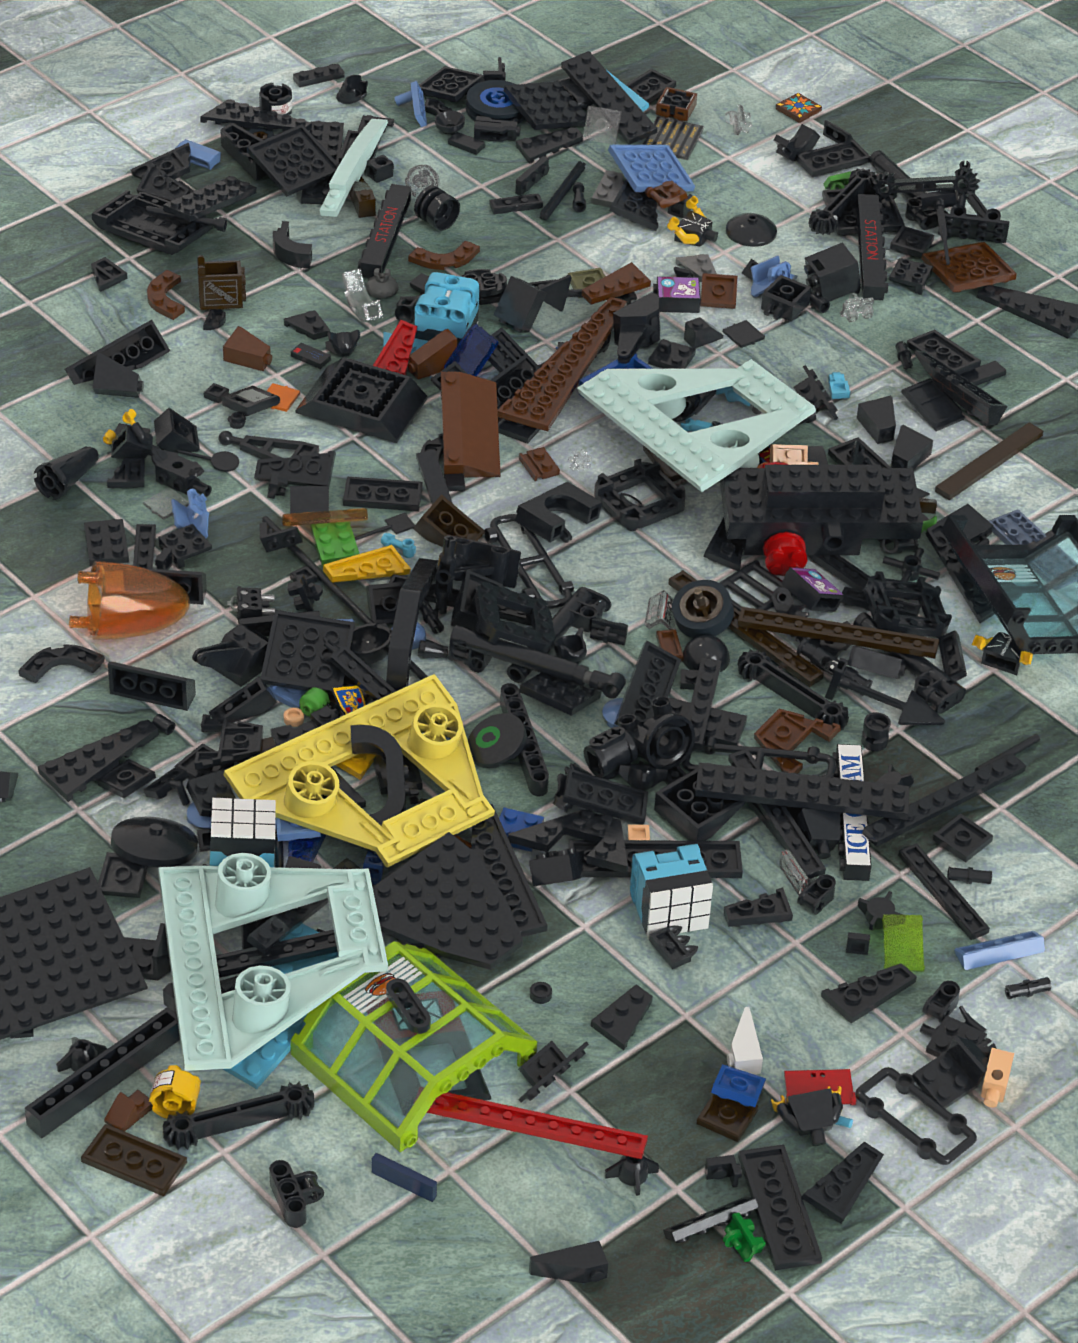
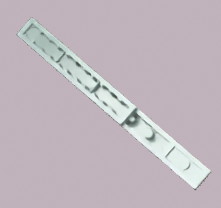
(352, 166)

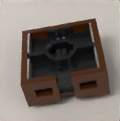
(676, 104)

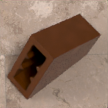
(247, 350)
(433, 355)

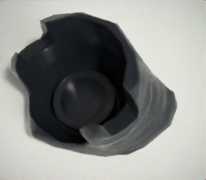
(352, 90)

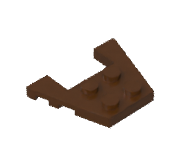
(786, 731)

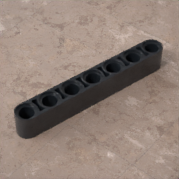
(531, 756)

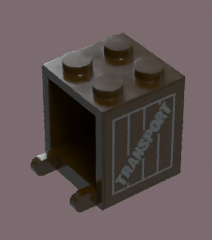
(221, 284)

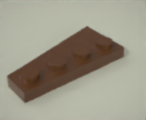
(616, 284)

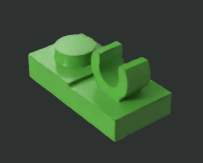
(837, 181)

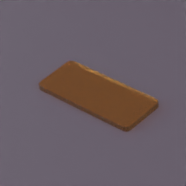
(324, 517)

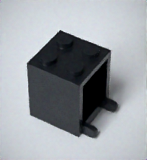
(833, 272)

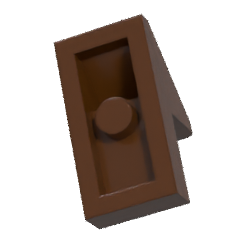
(128, 1110)

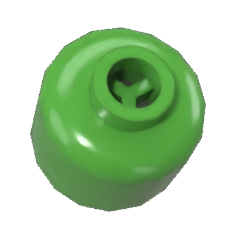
(313, 700)

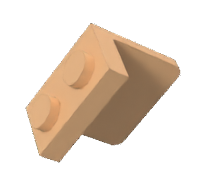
(790, 454)

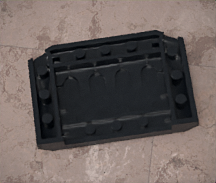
(128, 218)

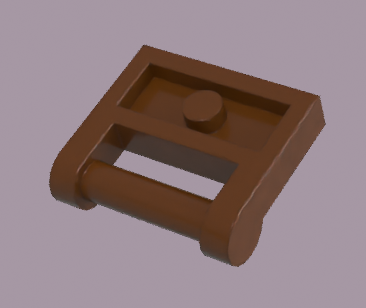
(670, 191)

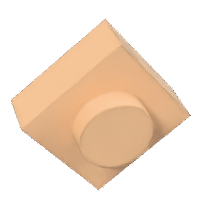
(638, 832)

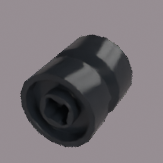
(875, 731)

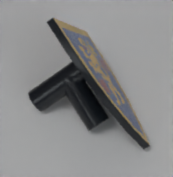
(348, 699)

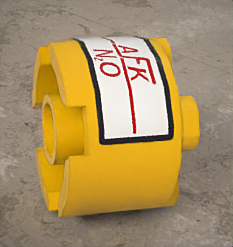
(174, 1091)

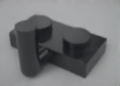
(169, 781)

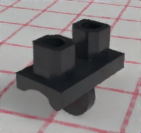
(307, 593)
(609, 631)

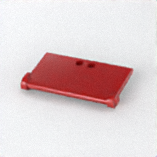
(801, 1082)

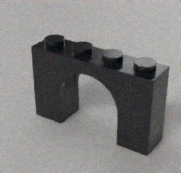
(568, 498)

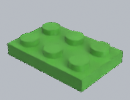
(334, 541)

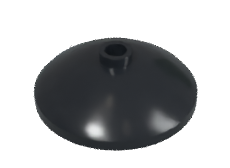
(751, 229)

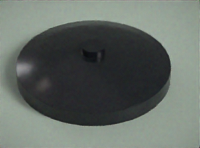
(154, 841)

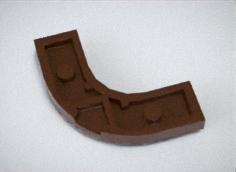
(435, 261)
(157, 295)

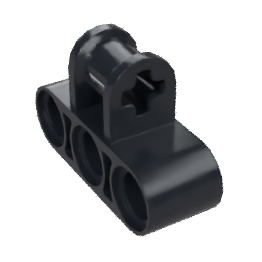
(293, 1191)

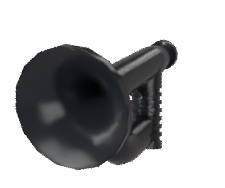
(406, 312)

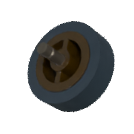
(702, 608)

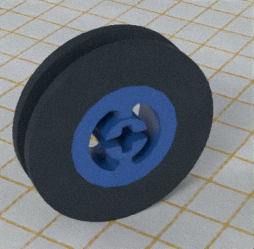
(490, 100)

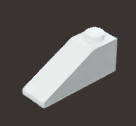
(745, 1047)

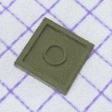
(584, 278)

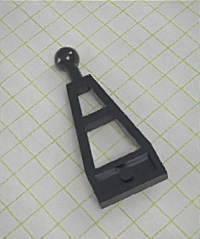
(246, 444)

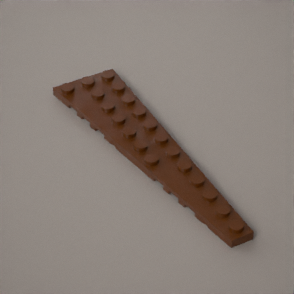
(555, 381)

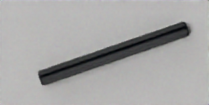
(562, 190)

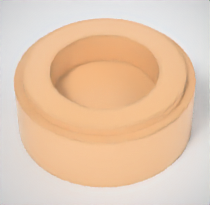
(294, 717)

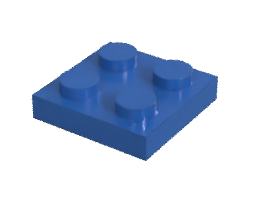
(516, 820)
(738, 1086)

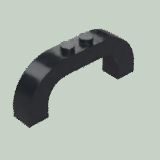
(381, 743)

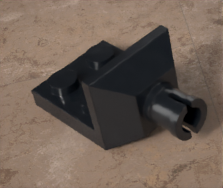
(151, 955)
(955, 1071)

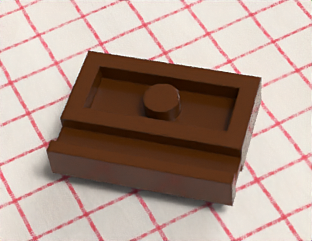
(539, 464)

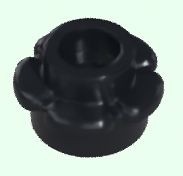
(237, 420)

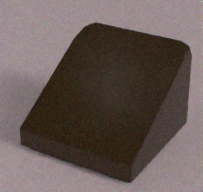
(928, 505)

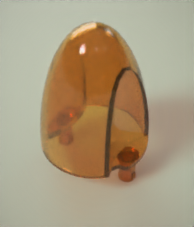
(129, 601)

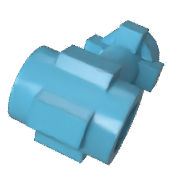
(407, 544)

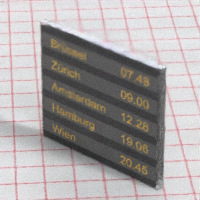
(676, 134)

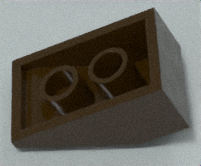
(446, 519)

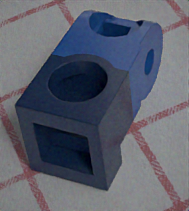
(375, 867)

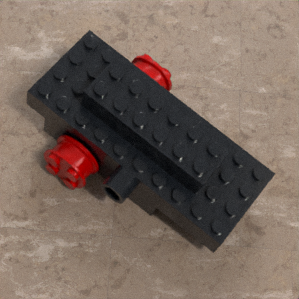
(817, 510)

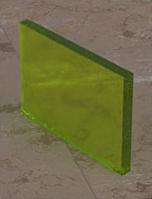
(903, 941)

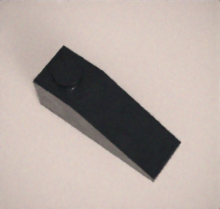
(246, 702)
(575, 1264)

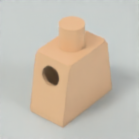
(996, 1081)

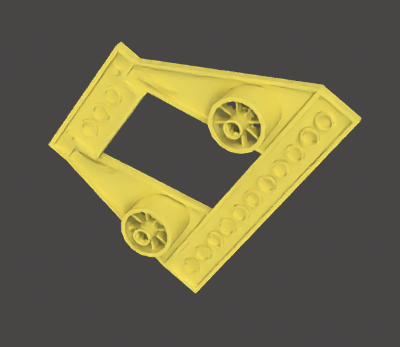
(308, 760)

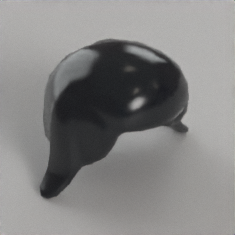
(571, 647)

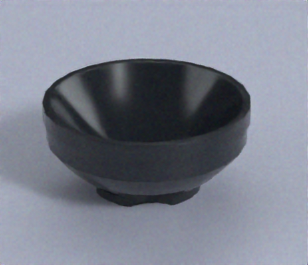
(450, 122)

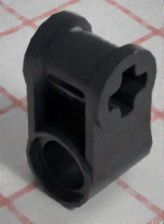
(818, 893)
(943, 1000)

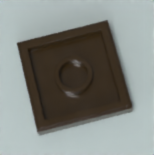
(726, 1117)

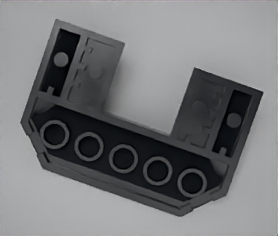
(512, 363)

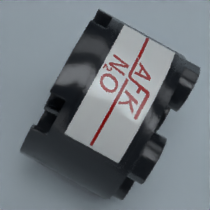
(276, 98)

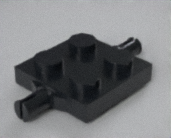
(946, 1031)

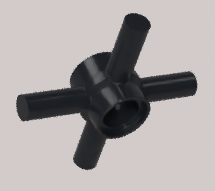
(911, 566)

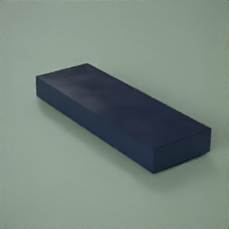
(404, 1177)

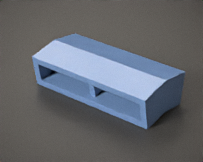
(202, 155)

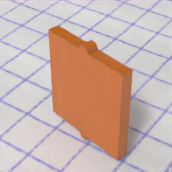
(286, 394)

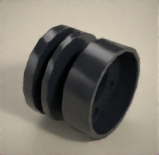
(437, 207)

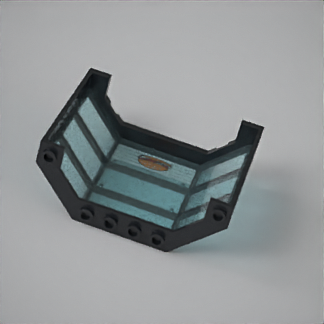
(1027, 584)

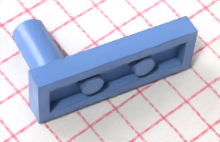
(416, 95)

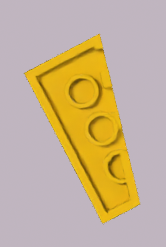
(368, 565)

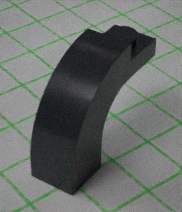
(802, 142)
(291, 252)

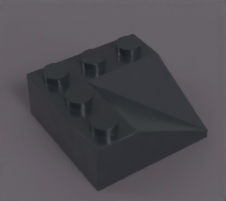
(693, 815)

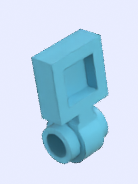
(838, 386)

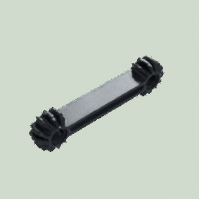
(926, 184)
(826, 220)
(759, 667)
(187, 1129)

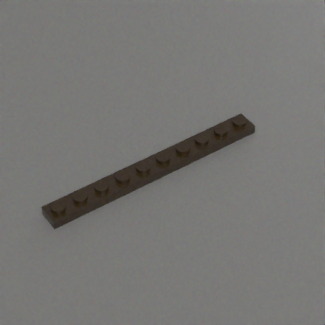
(838, 632)
(764, 642)

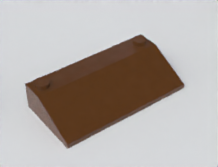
(469, 425)

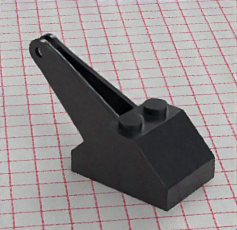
(636, 326)
(237, 656)

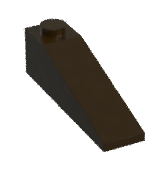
(363, 199)

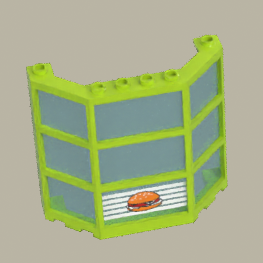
(383, 1068)

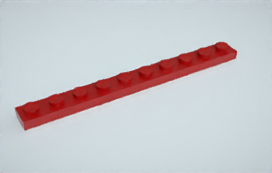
(540, 1124)

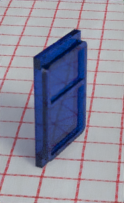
(473, 350)

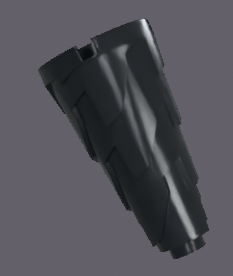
(61, 473)

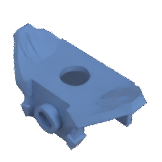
(767, 272)
(185, 515)

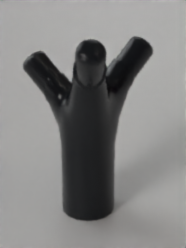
(970, 1021)

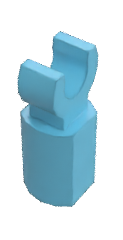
(691, 425)

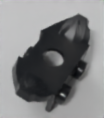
(174, 470)

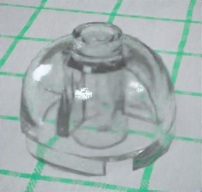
(420, 178)

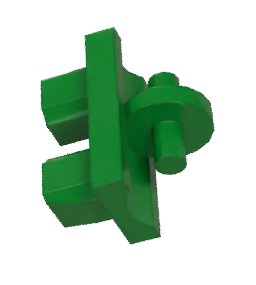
(740, 1236)

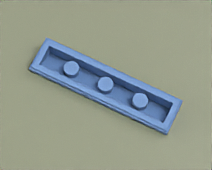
(1000, 950)

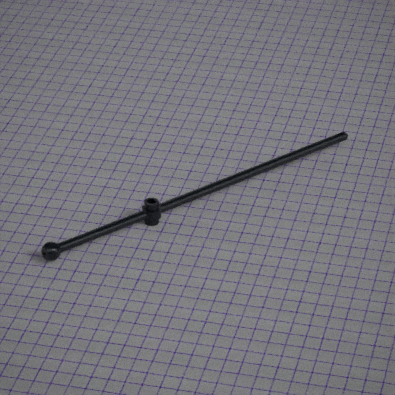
(337, 591)

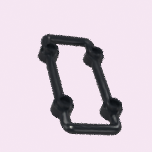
(925, 1147)

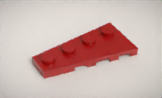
(398, 348)

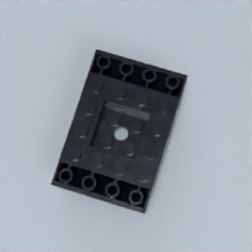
(380, 411)

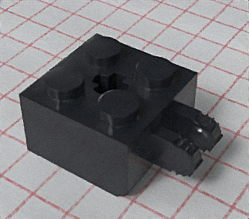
(785, 298)

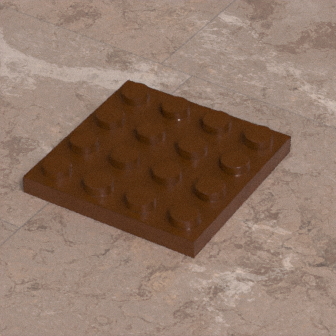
(969, 267)

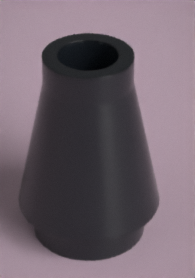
(430, 649)

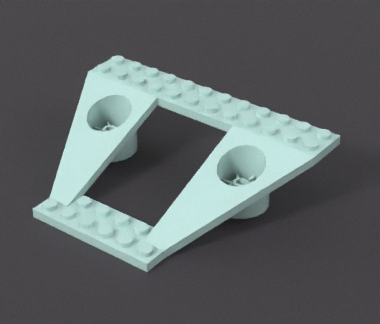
(649, 398)
(206, 900)

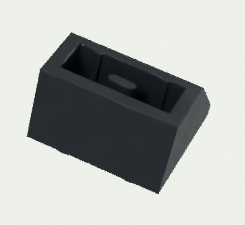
(556, 866)

